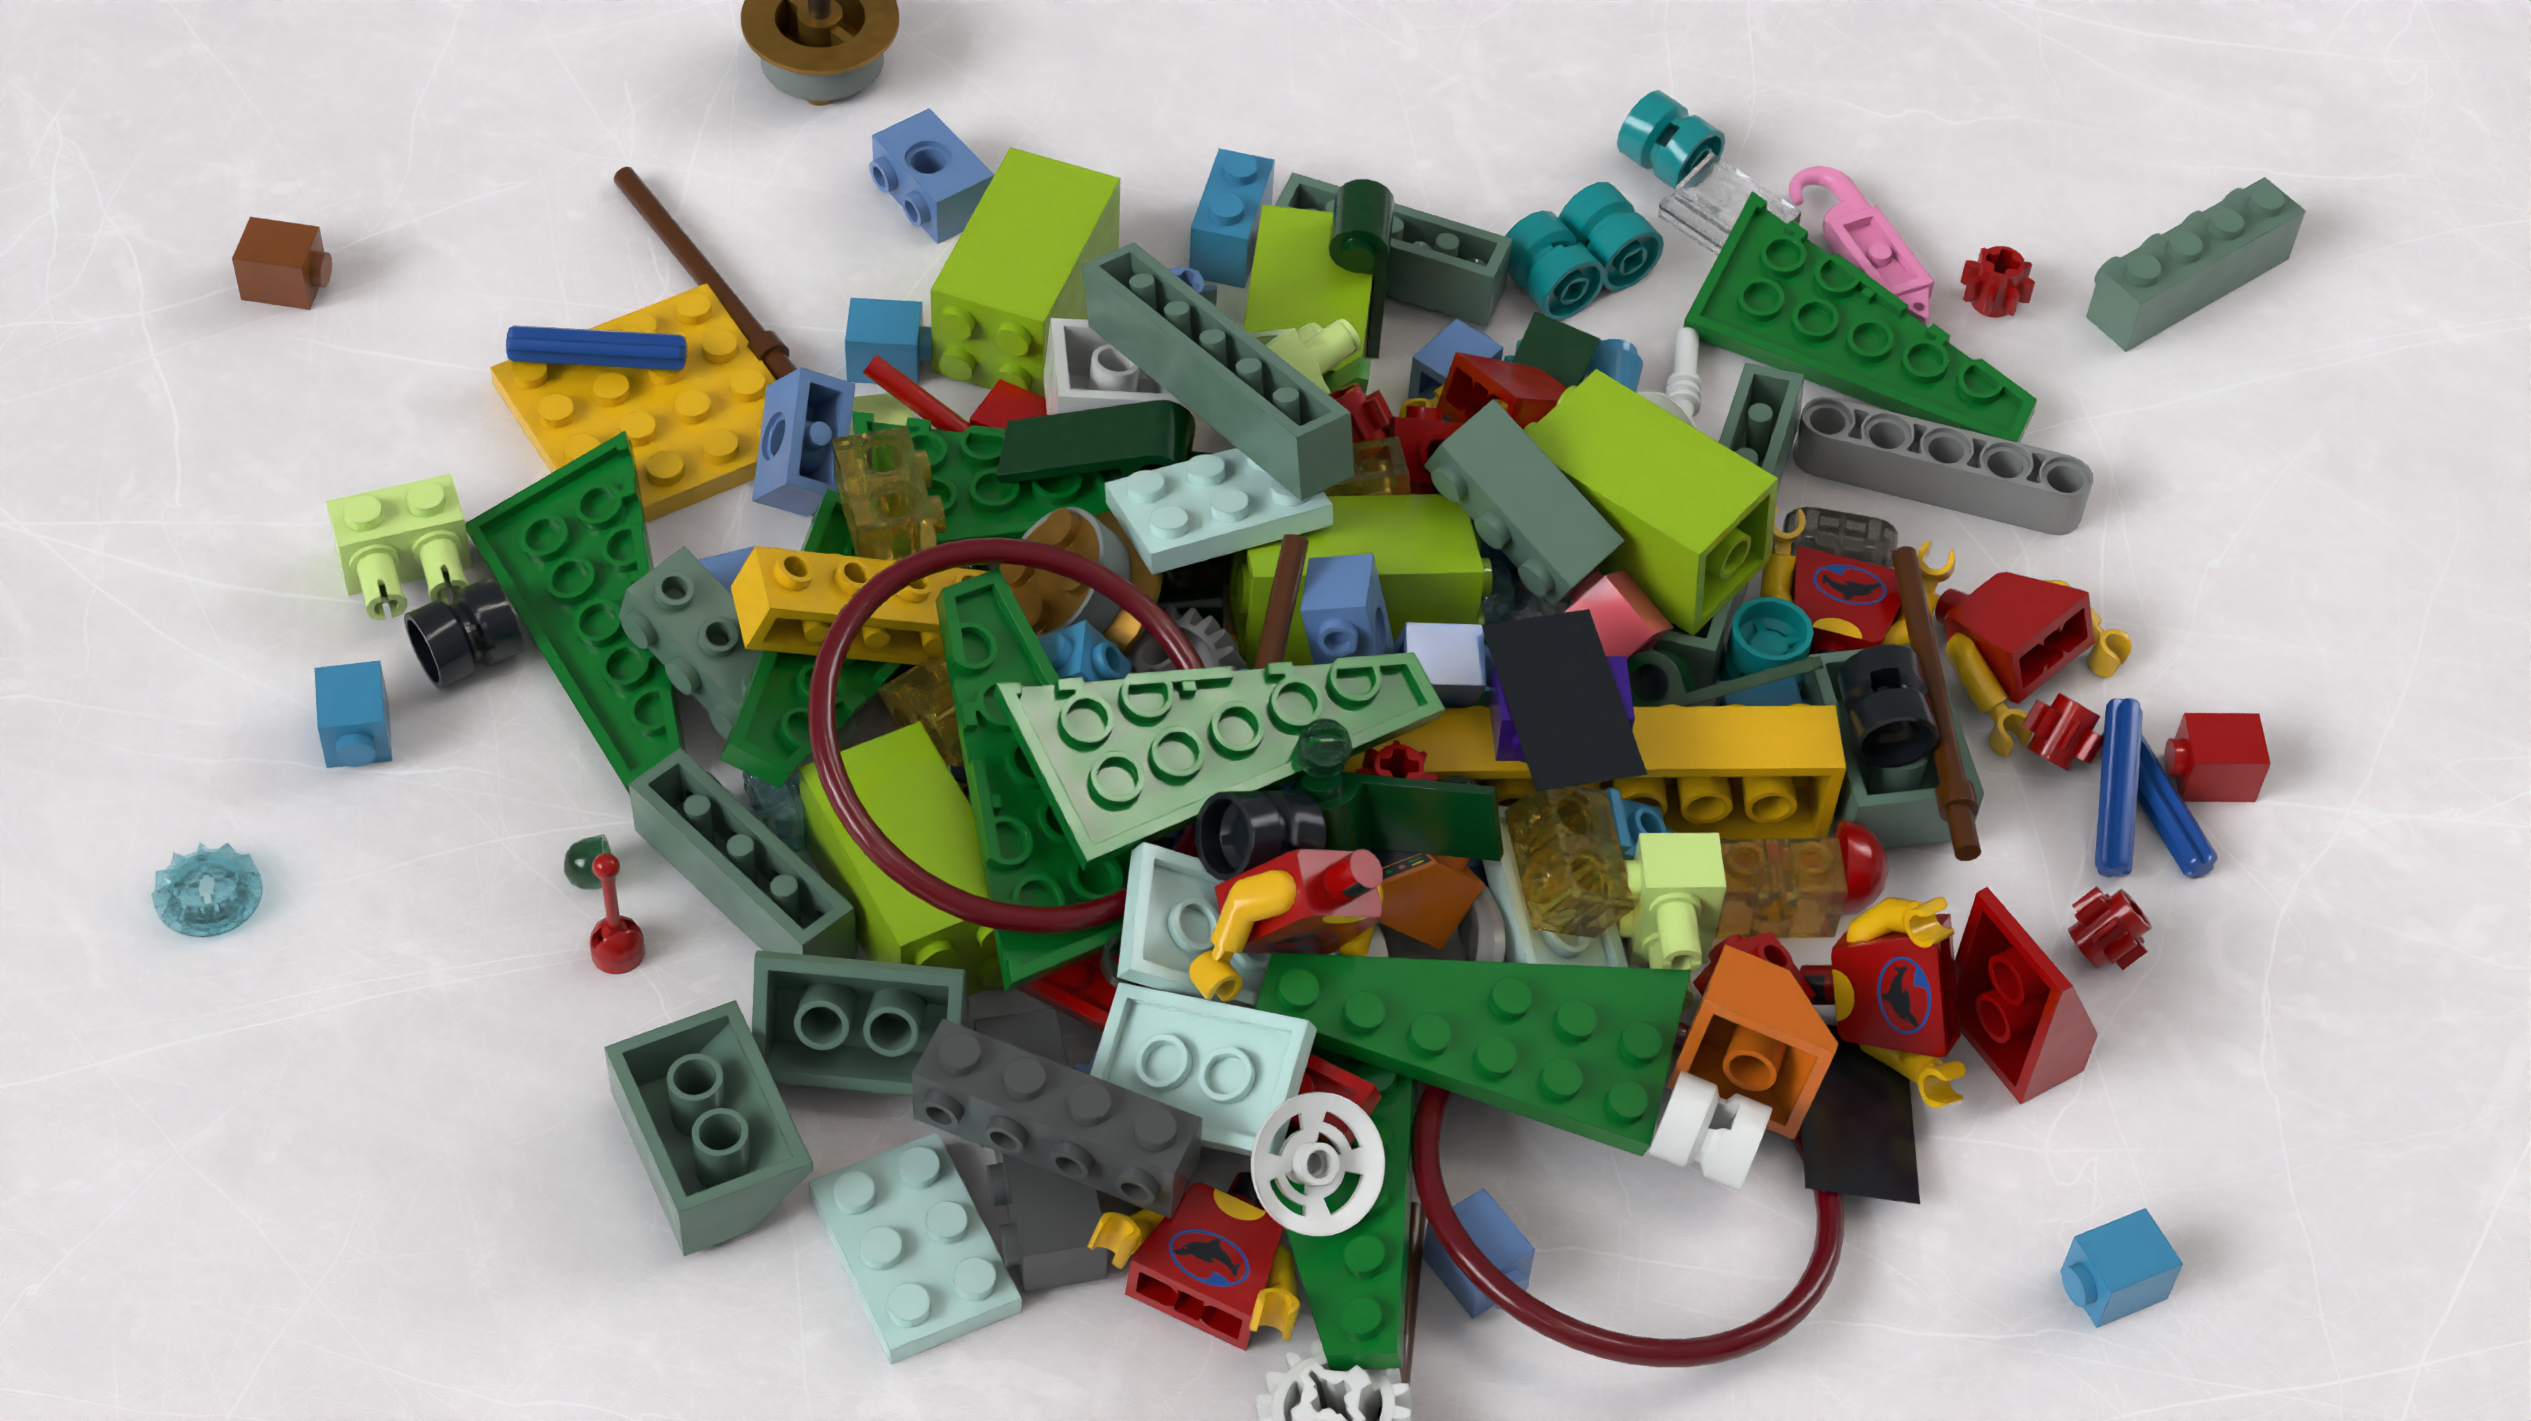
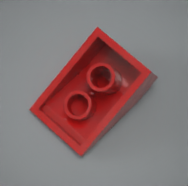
(2018, 1004)

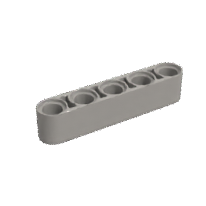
(1942, 465)

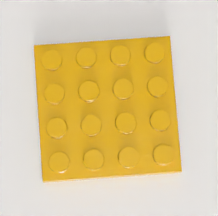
(687, 427)

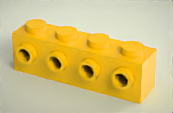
(793, 597)

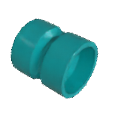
(1666, 138)
(1613, 234)
(1553, 266)
(1766, 636)

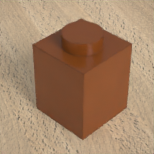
(281, 263)

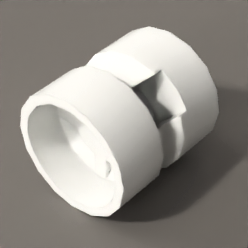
(1710, 1130)

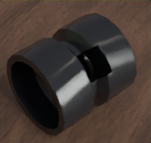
(446, 647)
(1888, 706)
(1253, 827)

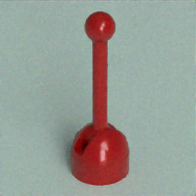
(615, 940)

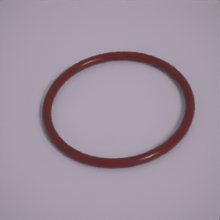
(832, 768)
(1590, 1338)

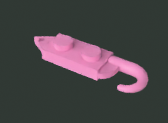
(1868, 239)

